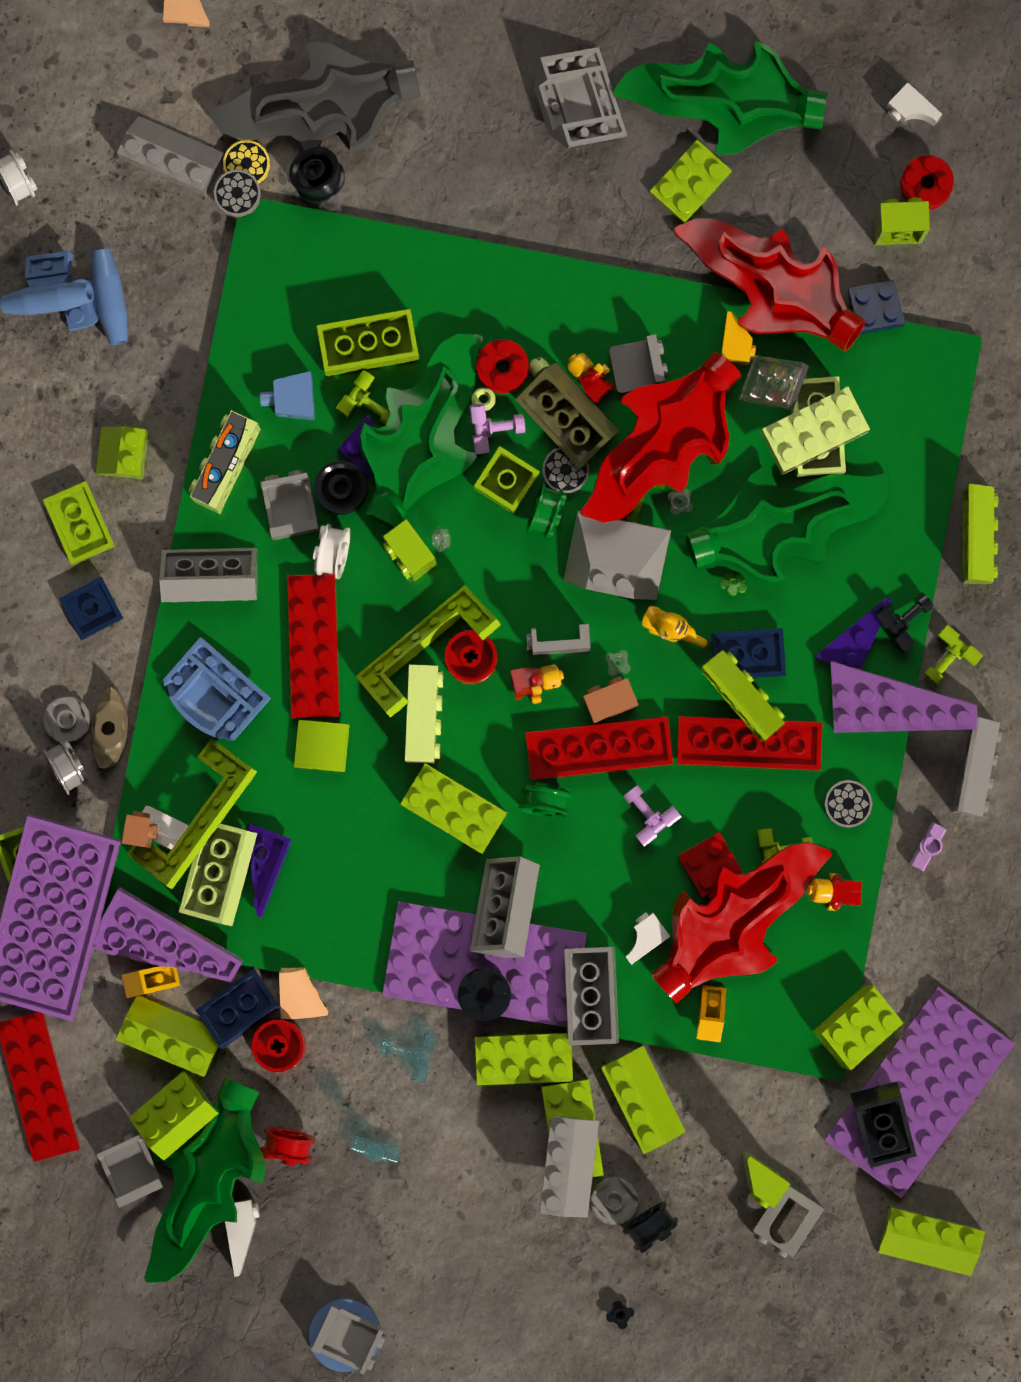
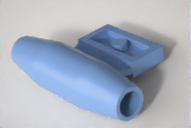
(47, 287)
(107, 303)

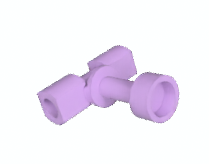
(485, 429)
(655, 821)
(929, 846)

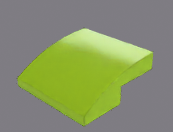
(321, 746)

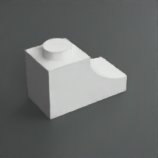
(912, 105)
(648, 936)

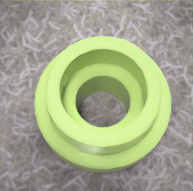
(487, 392)

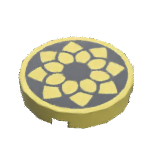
(249, 157)

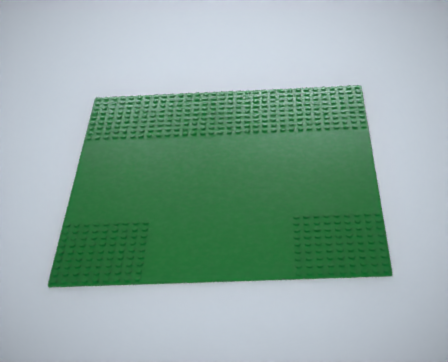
(350, 836)

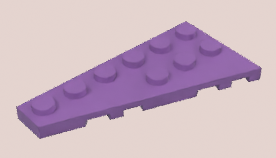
(884, 704)
(153, 937)

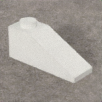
(241, 1233)

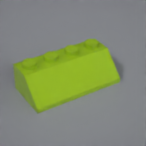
(978, 535)
(742, 696)
(168, 1036)
(643, 1099)
(765, 1183)
(931, 1241)

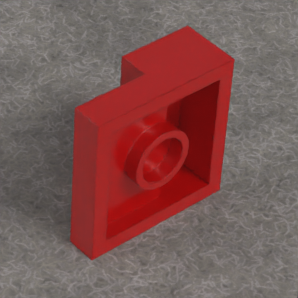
(705, 862)

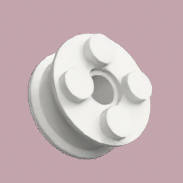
(14, 179)
(332, 551)

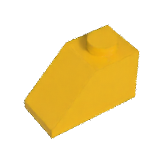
(737, 342)
(150, 980)
(711, 1013)

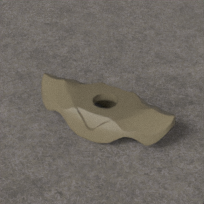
(108, 748)

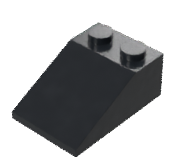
(883, 1124)

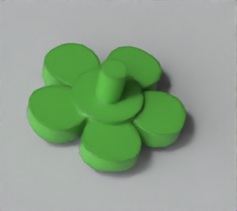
(733, 584)

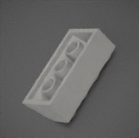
(170, 155)
(208, 575)
(976, 768)
(505, 907)
(591, 996)
(569, 1166)

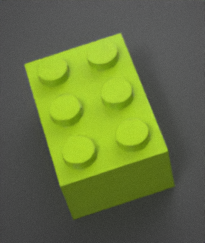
(901, 222)
(409, 550)
(858, 1027)
(173, 1115)

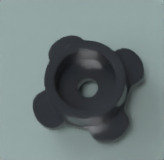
(617, 1308)

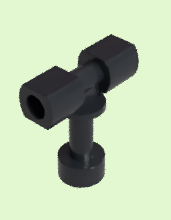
(898, 624)

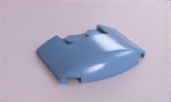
(213, 692)

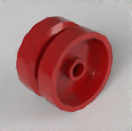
(470, 643)
(264, 1045)

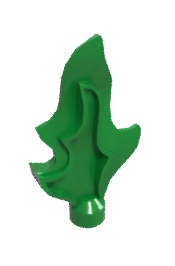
(734, 97)
(418, 440)
(780, 523)
(205, 1180)

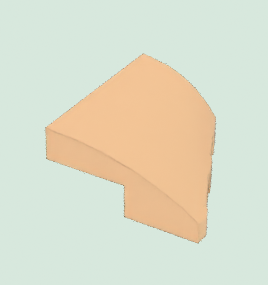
(185, 12)
(298, 995)

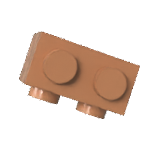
(610, 700)
(139, 830)

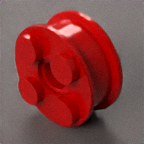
(934, 169)
(502, 351)
(287, 1145)

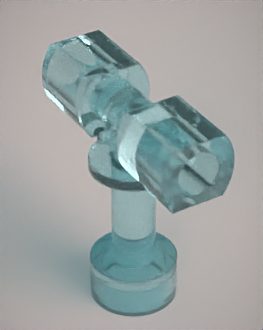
(419, 1056)
(375, 1150)

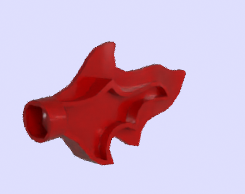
(778, 285)
(670, 431)
(731, 928)

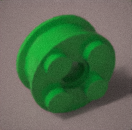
(546, 511)
(545, 802)

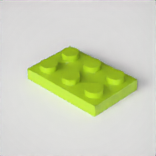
(690, 181)
(79, 523)

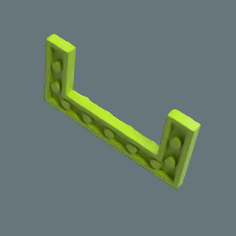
(376, 675)
(236, 778)

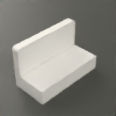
(169, 828)

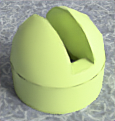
(537, 366)

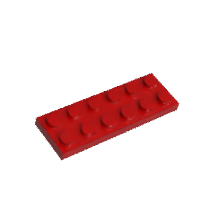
(313, 646)
(733, 744)
(599, 748)
(38, 1086)

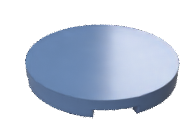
(351, 1305)

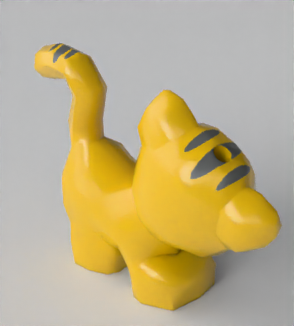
(671, 627)

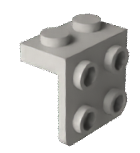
(638, 364)

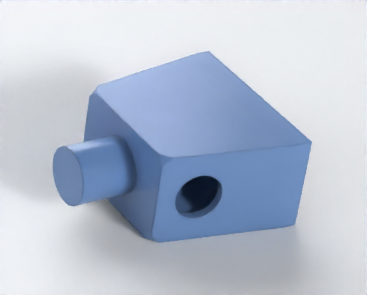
(291, 397)

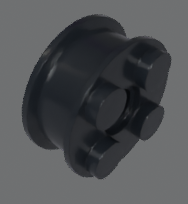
(317, 175)
(340, 472)
(469, 999)
(650, 1226)

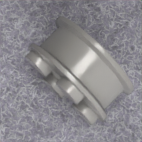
(66, 766)

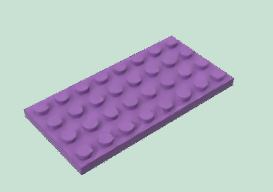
(53, 915)
(434, 955)
(940, 1071)

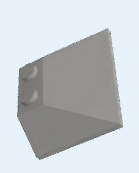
(577, 98)
(617, 557)

